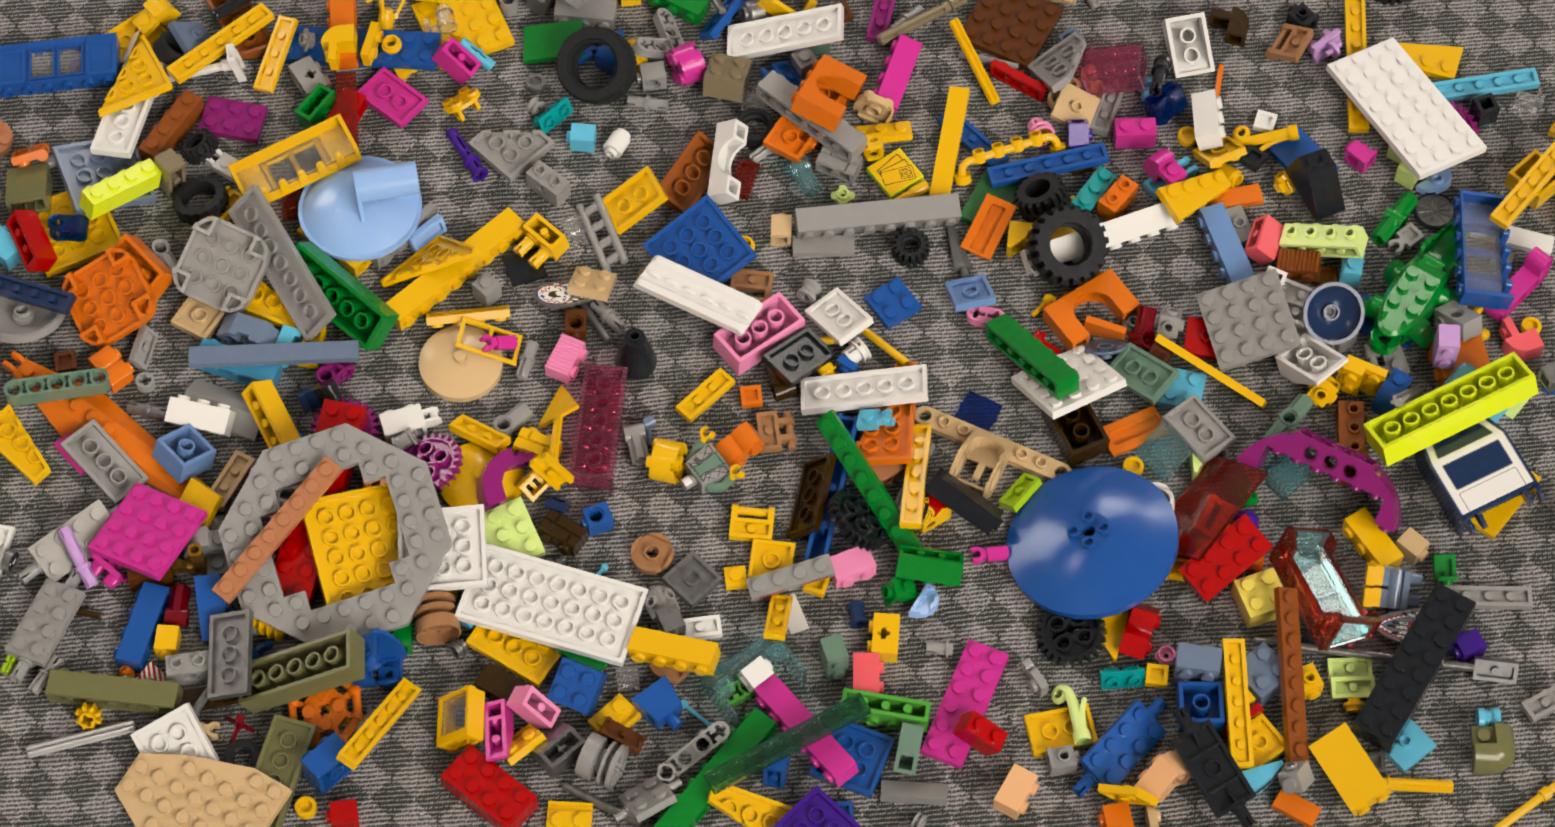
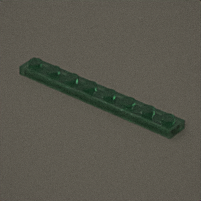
(787, 743)

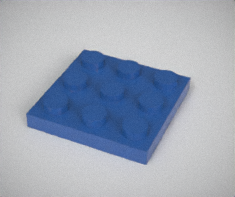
(870, 752)

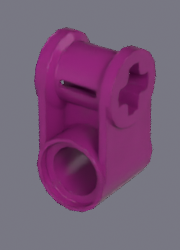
(336, 371)

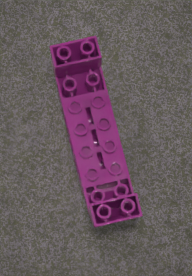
(1368, 474)

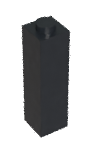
(965, 501)

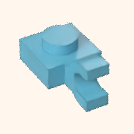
(872, 418)

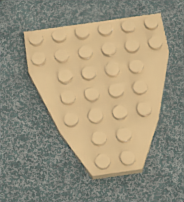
(198, 793)

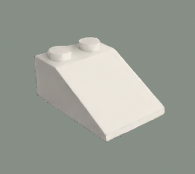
(1188, 45)
(1310, 362)

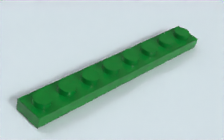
(865, 479)

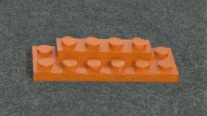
(792, 141)

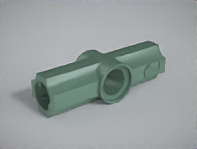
(1294, 412)

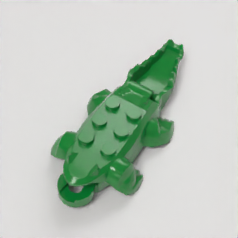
(1413, 294)

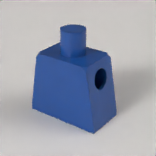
(659, 705)

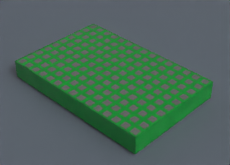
(979, 194)

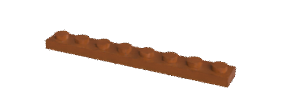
(1291, 674)

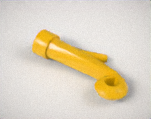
(1268, 139)

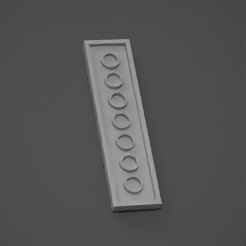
(287, 268)

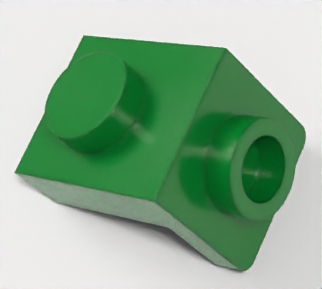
(1444, 568)
(898, 590)

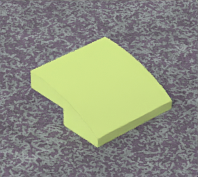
(1350, 677)

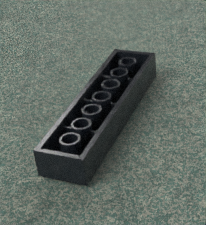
(1413, 668)

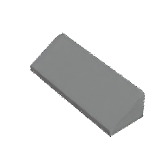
(914, 792)

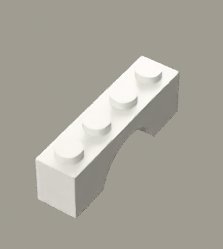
(729, 139)

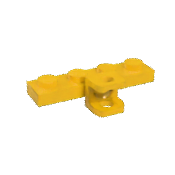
(884, 133)

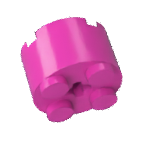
(686, 64)

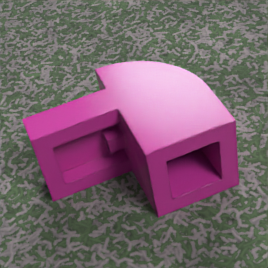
(1163, 166)

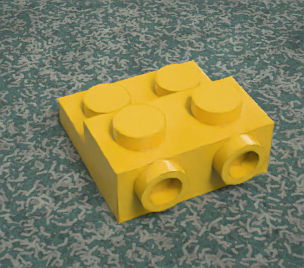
(1360, 375)

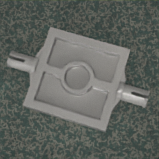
(647, 799)

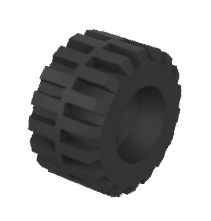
(1040, 195)

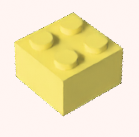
(1256, 597)

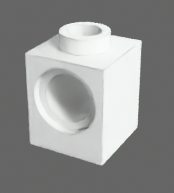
(755, 673)

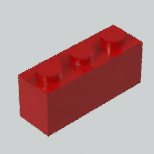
(31, 240)

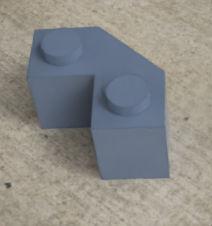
(245, 329)

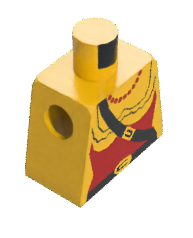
(933, 513)

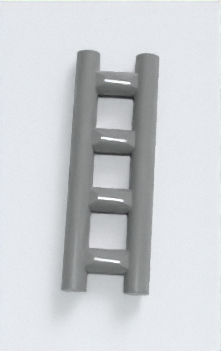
(611, 238)

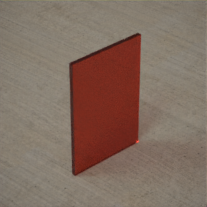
(1213, 503)

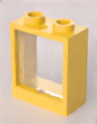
(460, 718)

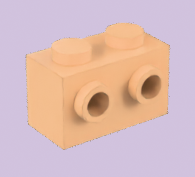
(1016, 791)

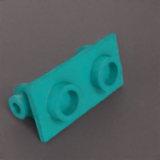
(556, 114)
(1126, 678)

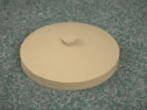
(455, 372)

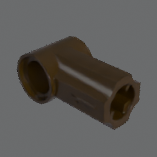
(779, 388)

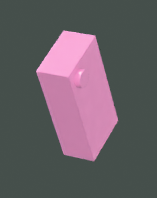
(770, 328)

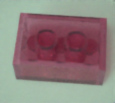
(1114, 69)

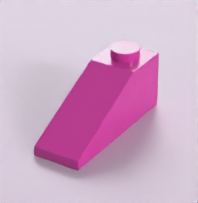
(498, 729)

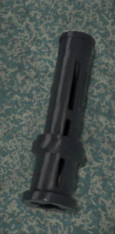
(1160, 72)

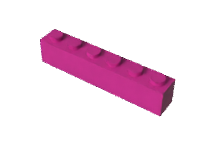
(788, 712)

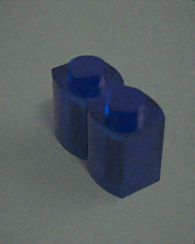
(1168, 104)

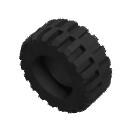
(1092, 237)

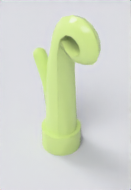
(1077, 713)

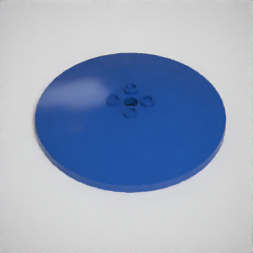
(1101, 572)

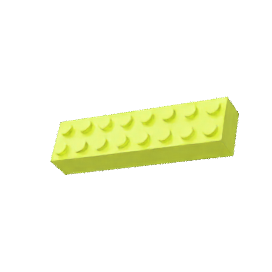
(1450, 408)

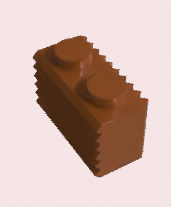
(1300, 264)

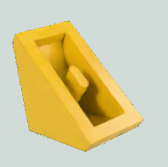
(1017, 237)

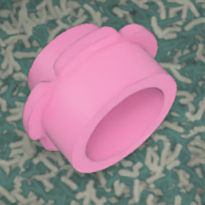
(1165, 650)

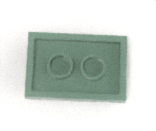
(1144, 373)

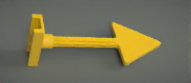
(548, 464)

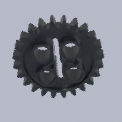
(856, 520)
(1077, 650)

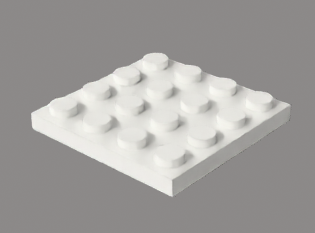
(1095, 382)
(467, 559)

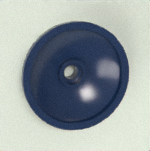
(1346, 315)

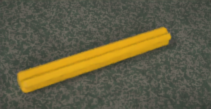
(974, 61)

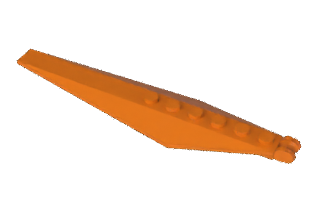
(72, 414)

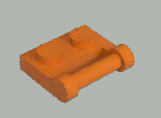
(24, 156)

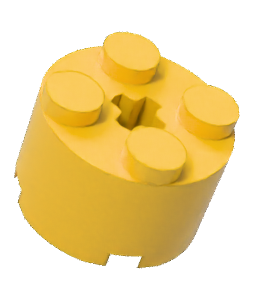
(666, 461)

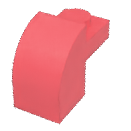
(1524, 344)

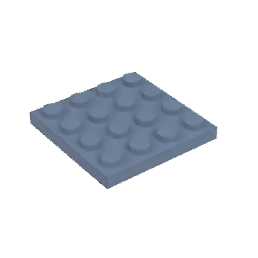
(84, 169)

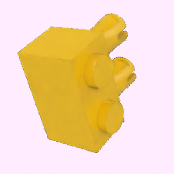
(546, 237)

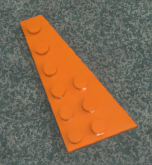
(894, 443)

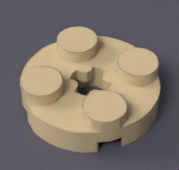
(873, 107)

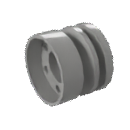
(596, 758)

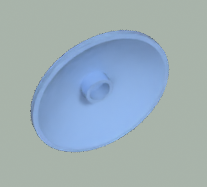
(362, 209)

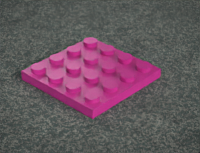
(147, 531)

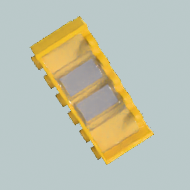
(297, 160)

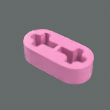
(985, 315)

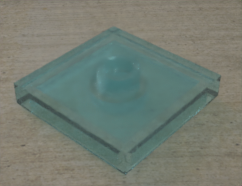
(1164, 451)

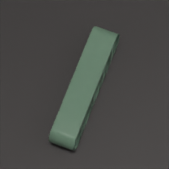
(66, 391)

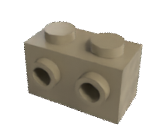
(172, 170)

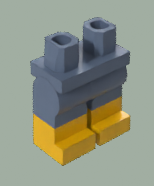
(1393, 587)

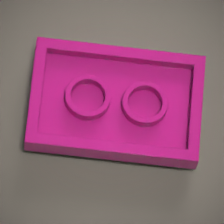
(393, 98)

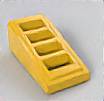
(537, 490)

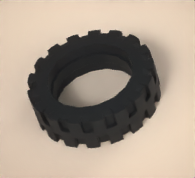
(197, 186)

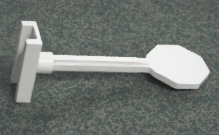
(233, 62)

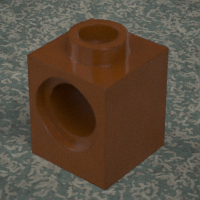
(573, 318)

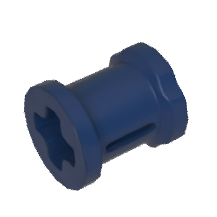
(857, 614)

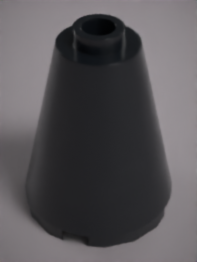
(636, 354)

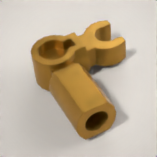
(195, 563)

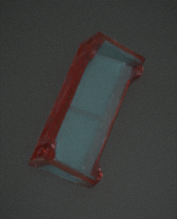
(1324, 596)

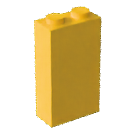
(1350, 770)

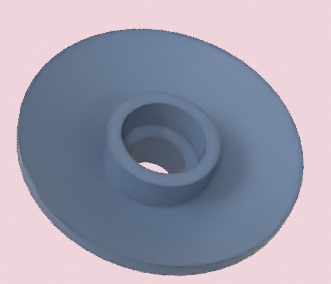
(1105, 347)

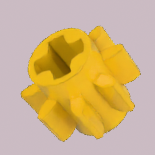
(1283, 183)
(88, 716)

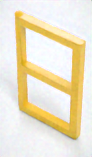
(492, 329)

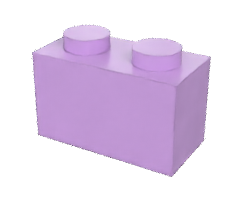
(1446, 346)

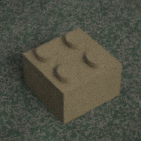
(727, 77)

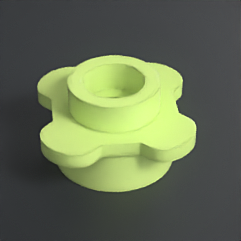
(842, 191)

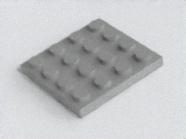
(1248, 320)

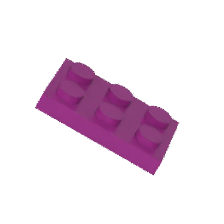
(234, 119)

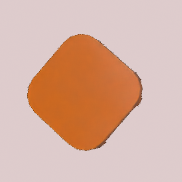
(110, 297)

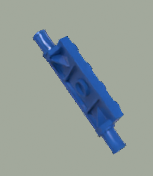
(1121, 746)

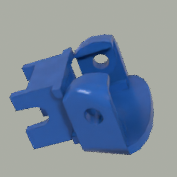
(383, 653)

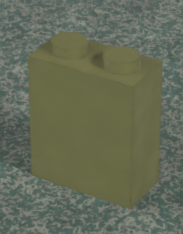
(29, 188)

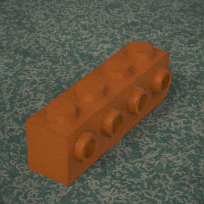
(173, 126)
(1350, 428)

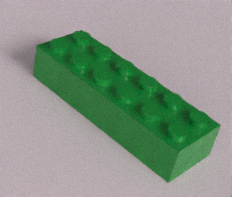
(357, 308)

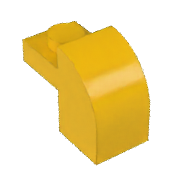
(155, 13)
(337, 41)

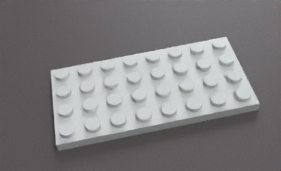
(1406, 108)
(555, 605)

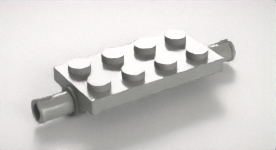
(50, 553)
(44, 624)

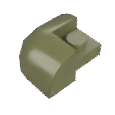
(1492, 748)

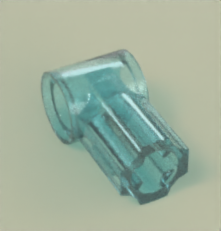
(802, 173)

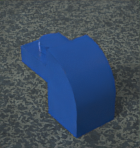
(1396, 382)

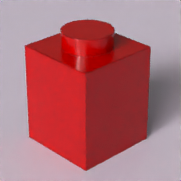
(343, 813)

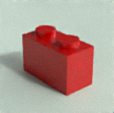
(980, 733)

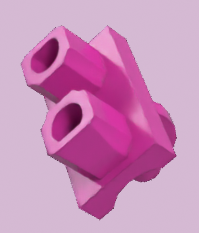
(114, 576)

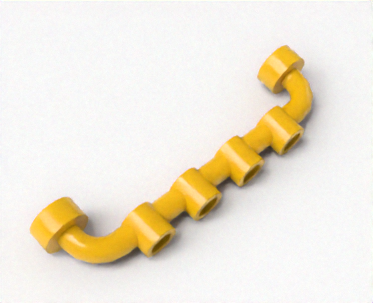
(999, 150)

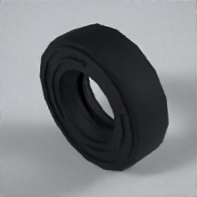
(239, 746)

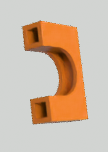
(832, 75)
(1103, 288)

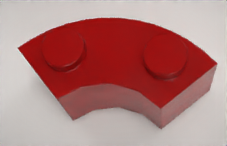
(1139, 631)

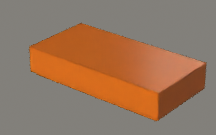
(1104, 328)
(1296, 808)

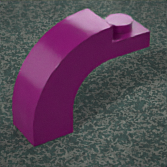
(489, 484)

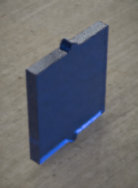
(978, 411)

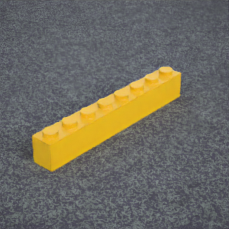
(435, 285)

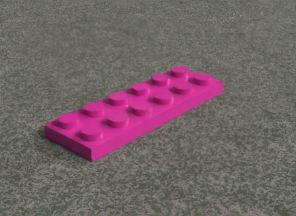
(968, 690)

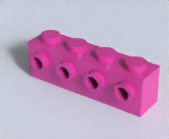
(898, 69)

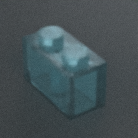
(1287, 477)

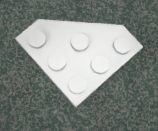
(175, 734)

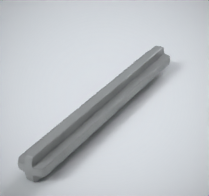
(80, 738)

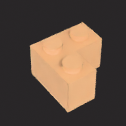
(1163, 775)

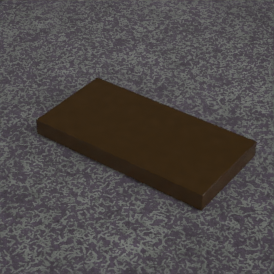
(811, 496)

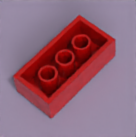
(1226, 560)
(488, 789)

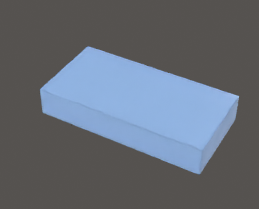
(427, 232)

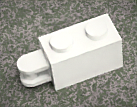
(396, 421)

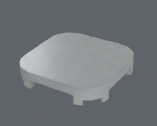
(222, 265)

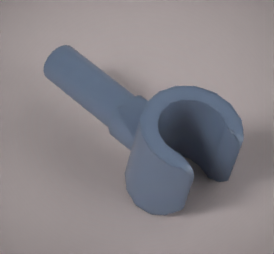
(649, 422)

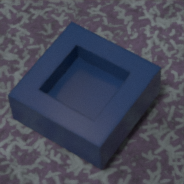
(557, 504)

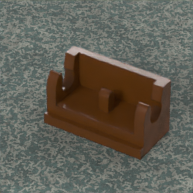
(617, 732)

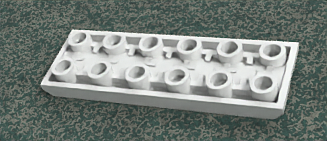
(698, 295)

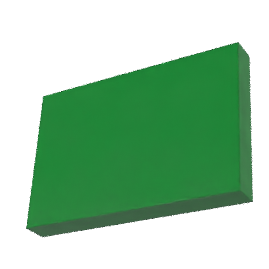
(545, 40)

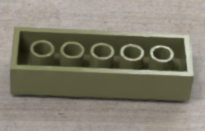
(305, 670)

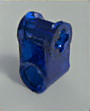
(70, 227)

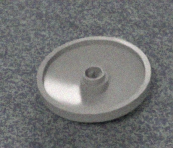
(26, 322)

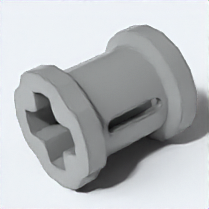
(405, 439)

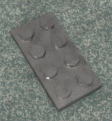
(230, 655)

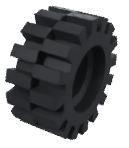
(199, 146)
(910, 257)

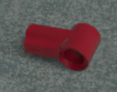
(1143, 333)
(178, 609)

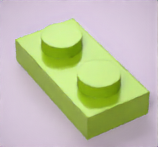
(1020, 492)

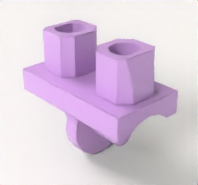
(1327, 45)

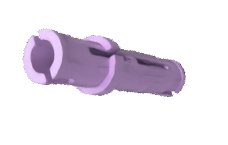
(81, 563)

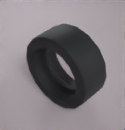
(167, 48)
(760, 115)

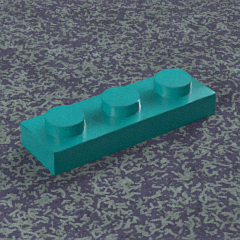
(1094, 189)

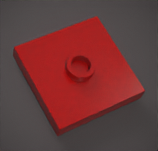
(1198, 340)

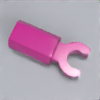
(500, 342)
(990, 554)

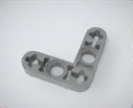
(664, 21)

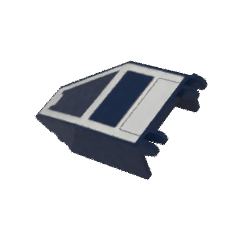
(1476, 474)

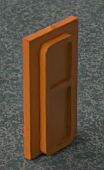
(988, 227)
(1132, 430)

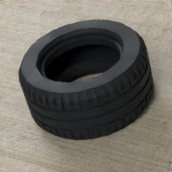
(568, 62)

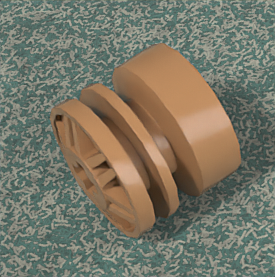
(436, 619)

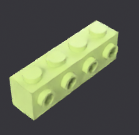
(1330, 240)

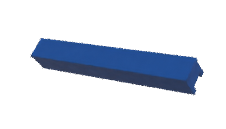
(821, 541)

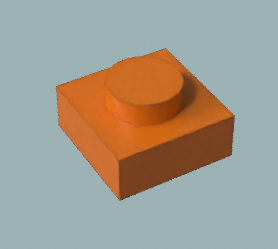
(751, 396)

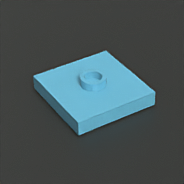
(1411, 747)

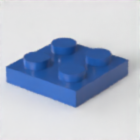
(892, 303)

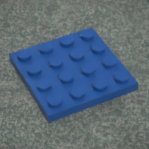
(703, 242)

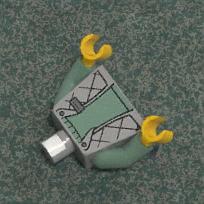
(707, 467)

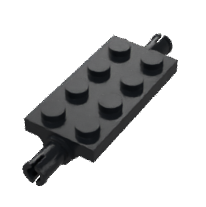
(1213, 768)

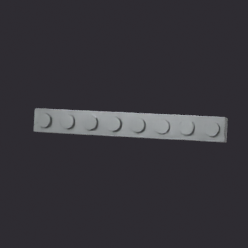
(877, 215)

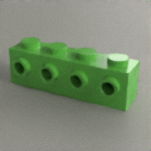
(892, 710)

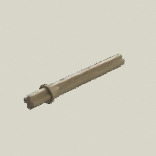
(919, 20)

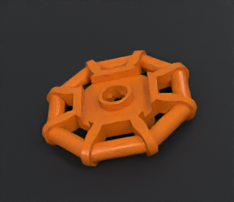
(338, 712)

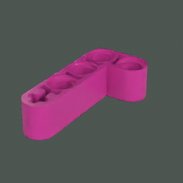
(1525, 281)

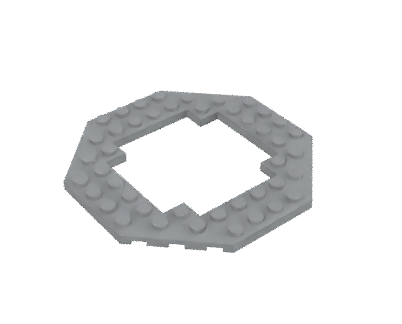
(417, 513)

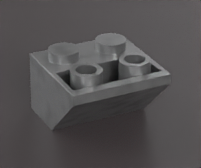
(559, 749)

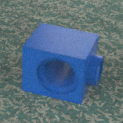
(597, 511)

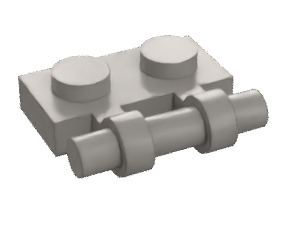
(1390, 361)

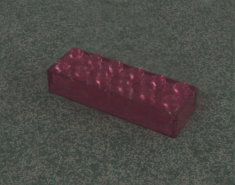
(599, 427)

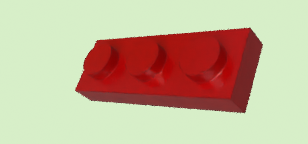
(1018, 80)

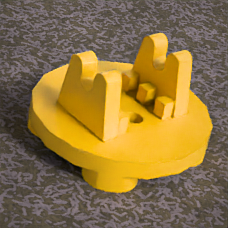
(461, 101)

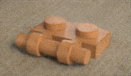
(768, 429)

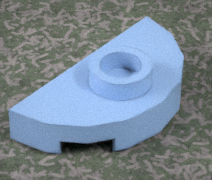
(1436, 183)
(926, 603)

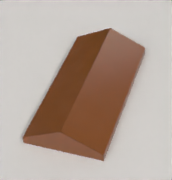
(253, 46)
(689, 174)

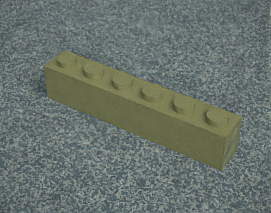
(113, 691)

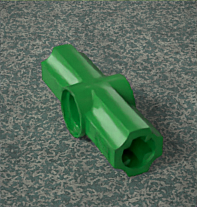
(1394, 219)

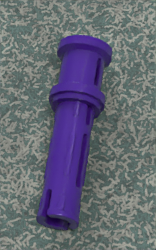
(470, 161)

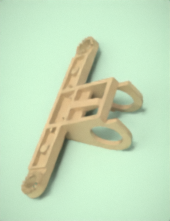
(988, 451)

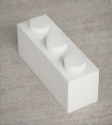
(1208, 119)
(200, 415)

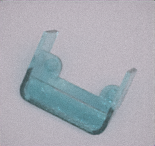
(722, 684)

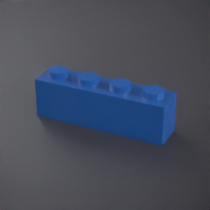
(142, 625)

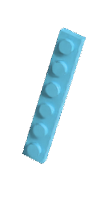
(1496, 83)

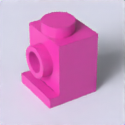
(1359, 156)

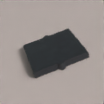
(521, 271)

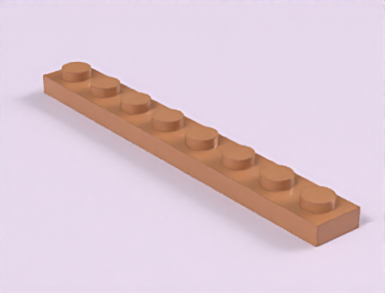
(277, 530)

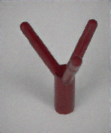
(238, 724)

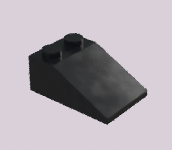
(1317, 183)

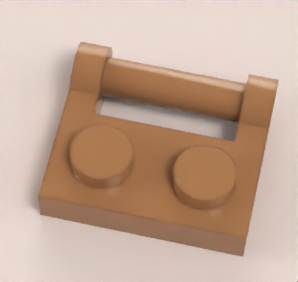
(1294, 46)
(753, 281)

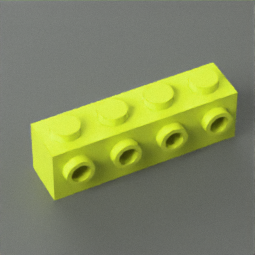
(120, 188)

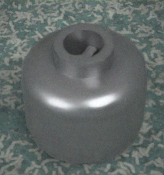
(750, 11)

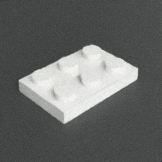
(839, 316)

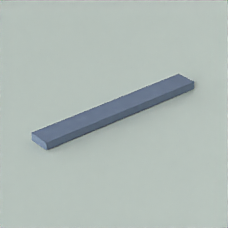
(273, 354)

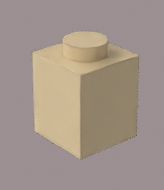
(781, 229)
(1413, 546)

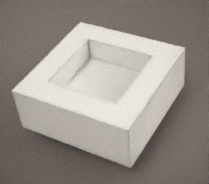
(1264, 121)

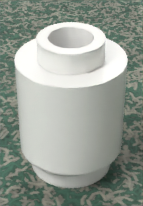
(616, 143)

